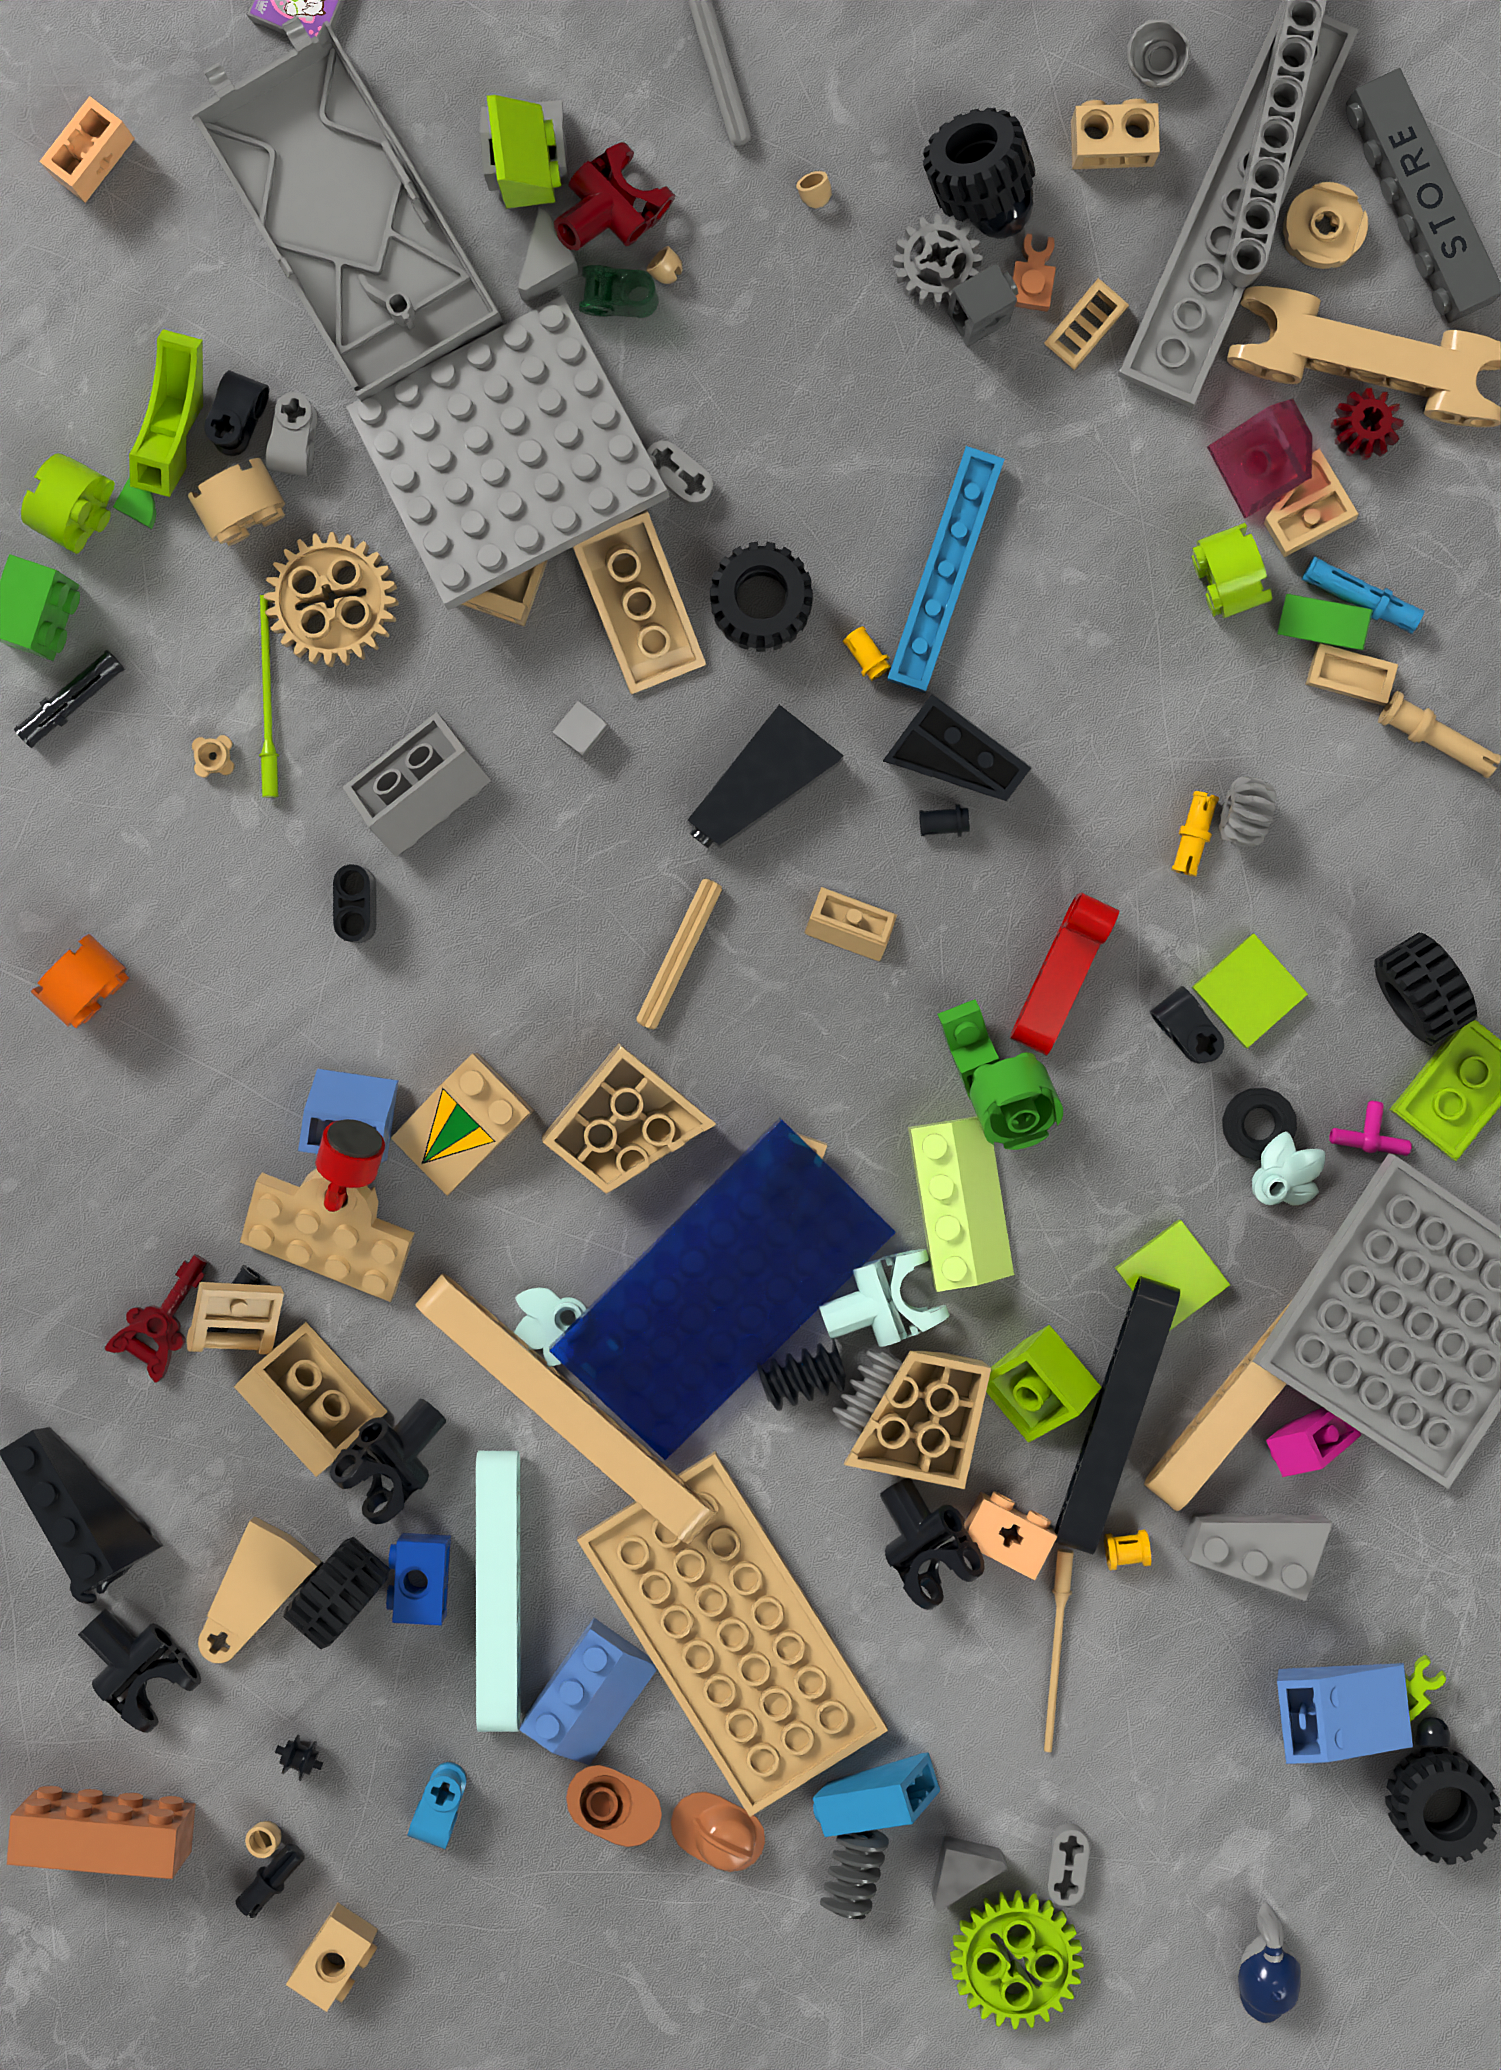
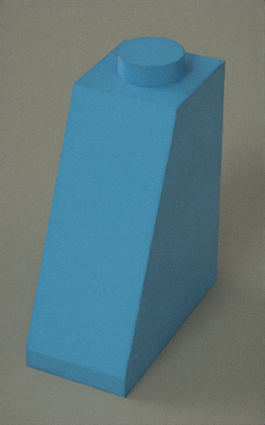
(877, 1797)

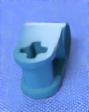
(438, 1808)

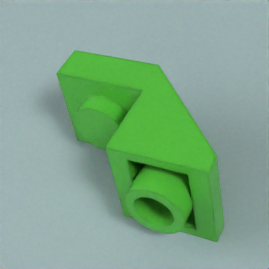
(967, 1040)

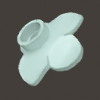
(1290, 1169)
(543, 1319)

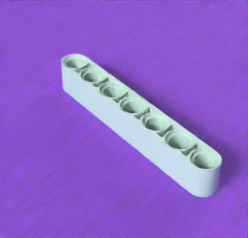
(498, 1592)

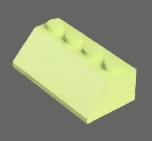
(960, 1204)

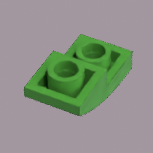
(1325, 621)

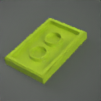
(1455, 1090)

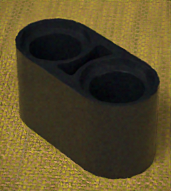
(347, 904)

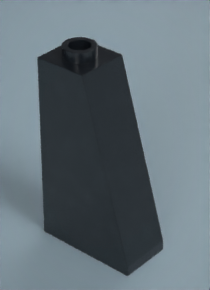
(765, 775)

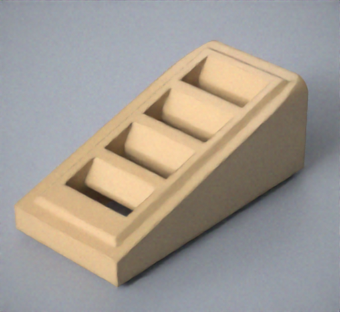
(1111, 299)

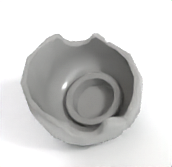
(1158, 53)

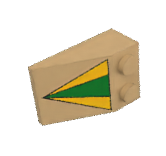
(462, 1123)

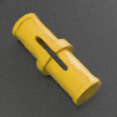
(1195, 833)

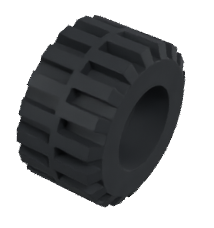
(979, 164)
(761, 562)
(1425, 988)
(337, 1593)
(1462, 1831)

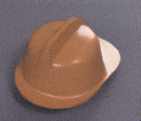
(613, 1806)
(717, 1831)

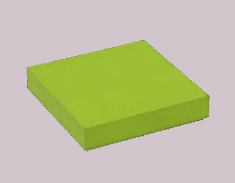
(1249, 990)
(1177, 1261)

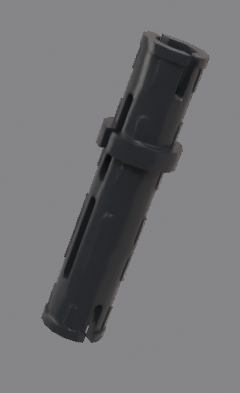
(104, 669)

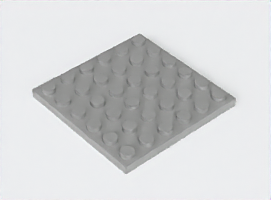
(507, 452)
(1401, 1323)

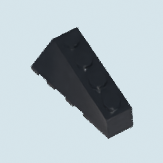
(75, 1510)

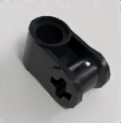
(236, 406)
(1183, 1020)

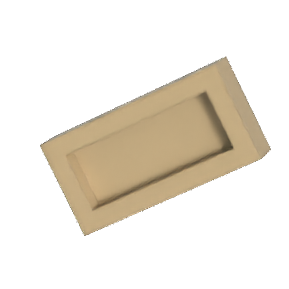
(1351, 674)

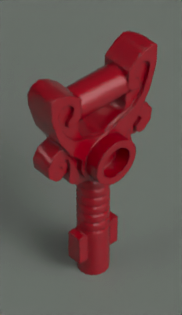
(159, 1323)

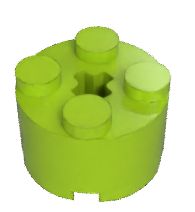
(67, 502)
(1232, 570)

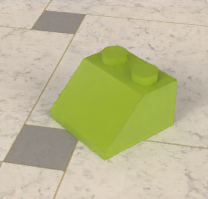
(522, 152)
(1041, 1384)

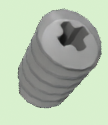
(869, 1391)

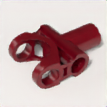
(609, 202)

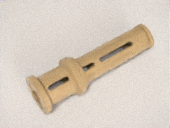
(1423, 726)

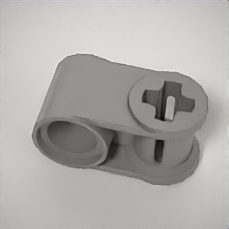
(291, 443)

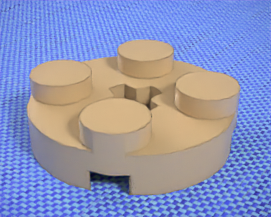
(1304, 238)

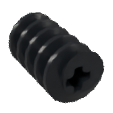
(803, 1376)

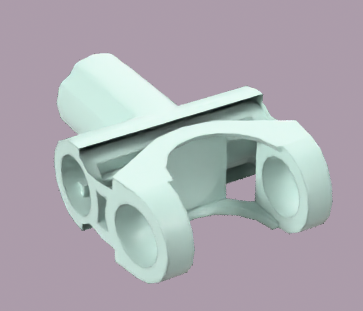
(880, 1302)

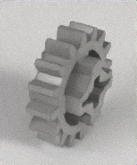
(921, 269)

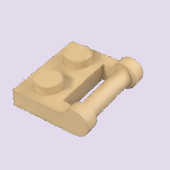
(235, 1307)

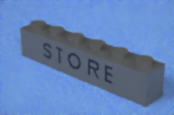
(1423, 196)

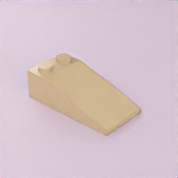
(639, 603)

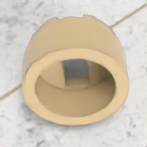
(815, 189)
(665, 266)
(260, 1837)

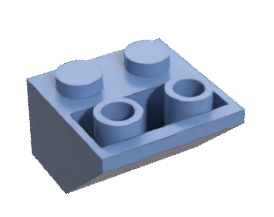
(347, 1096)

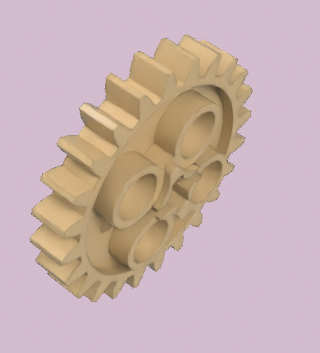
(324, 563)

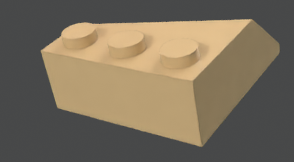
(623, 1122)
(926, 1420)

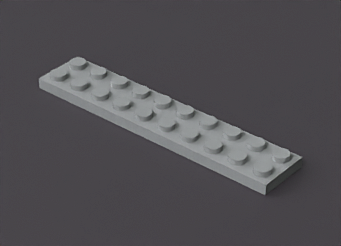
(1193, 295)

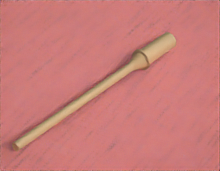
(1061, 1592)

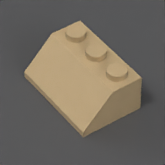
(309, 1398)

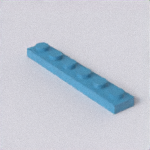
(945, 569)

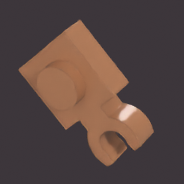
(1033, 277)

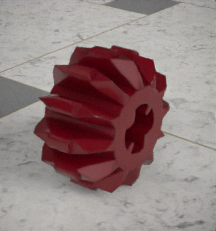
(1369, 439)

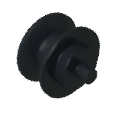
(299, 1757)

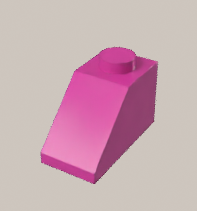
(1310, 1442)

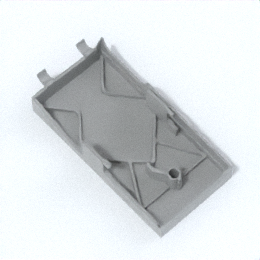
(344, 212)

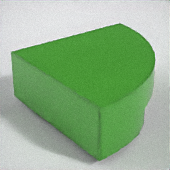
(137, 505)

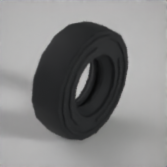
(1239, 1108)

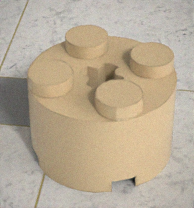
(237, 501)

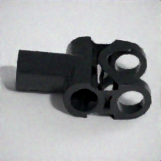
(398, 1453)
(919, 1537)
(132, 1664)

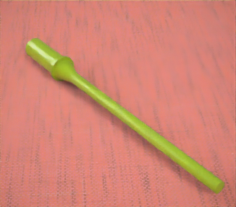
(268, 755)

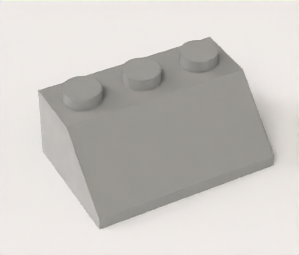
(416, 784)

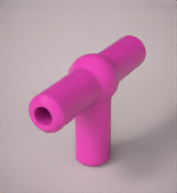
(1370, 1139)

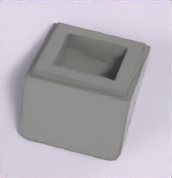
(581, 729)

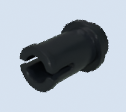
(944, 821)

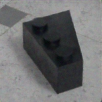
(957, 751)

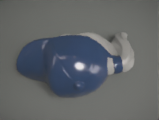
(1269, 1971)

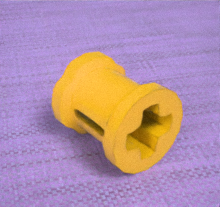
(1127, 1549)

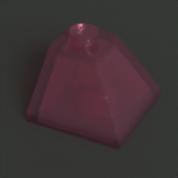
(1265, 456)

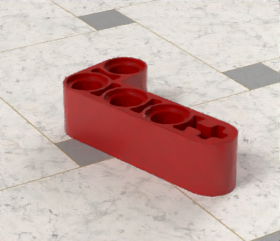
(1063, 972)

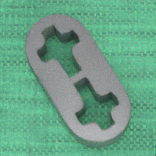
(685, 466)
(1058, 1863)

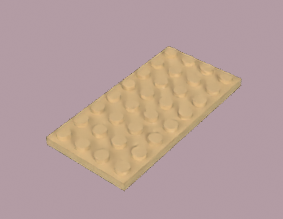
(735, 1641)

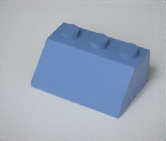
(588, 1694)

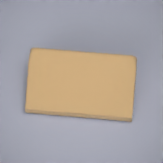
(850, 924)

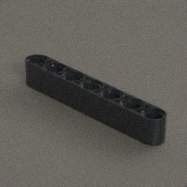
(1116, 1415)

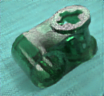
(609, 290)

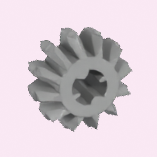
(1247, 812)

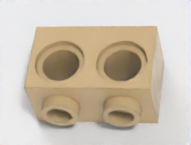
(1117, 147)

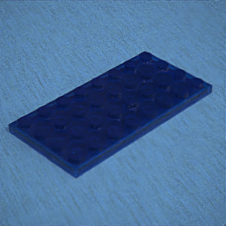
(722, 1289)

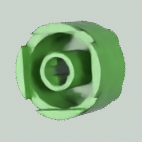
(1015, 1101)

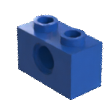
(431, 1556)

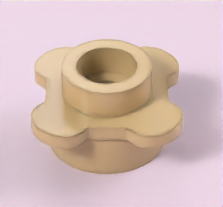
(202, 750)

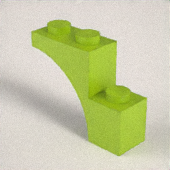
(174, 404)

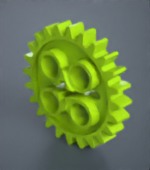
(989, 1982)

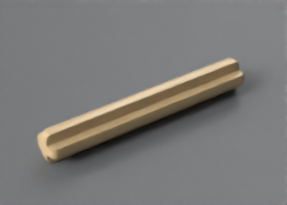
(679, 954)

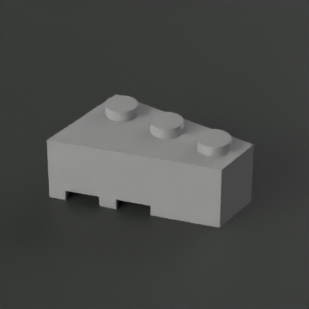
(1261, 1549)

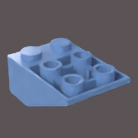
(1343, 1711)

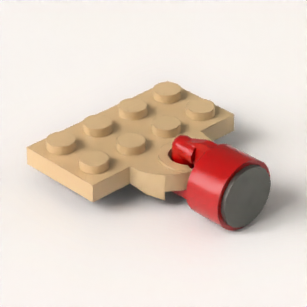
(333, 1215)

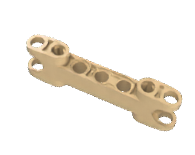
(1307, 341)

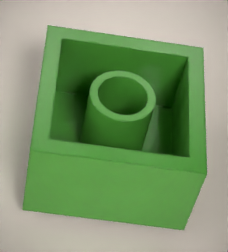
(35, 607)

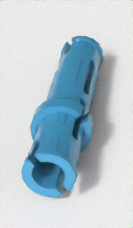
(1363, 595)

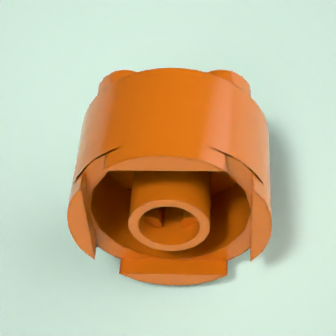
(79, 980)

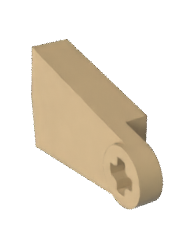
(257, 1583)

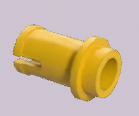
(867, 654)

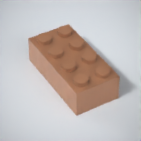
(101, 1833)

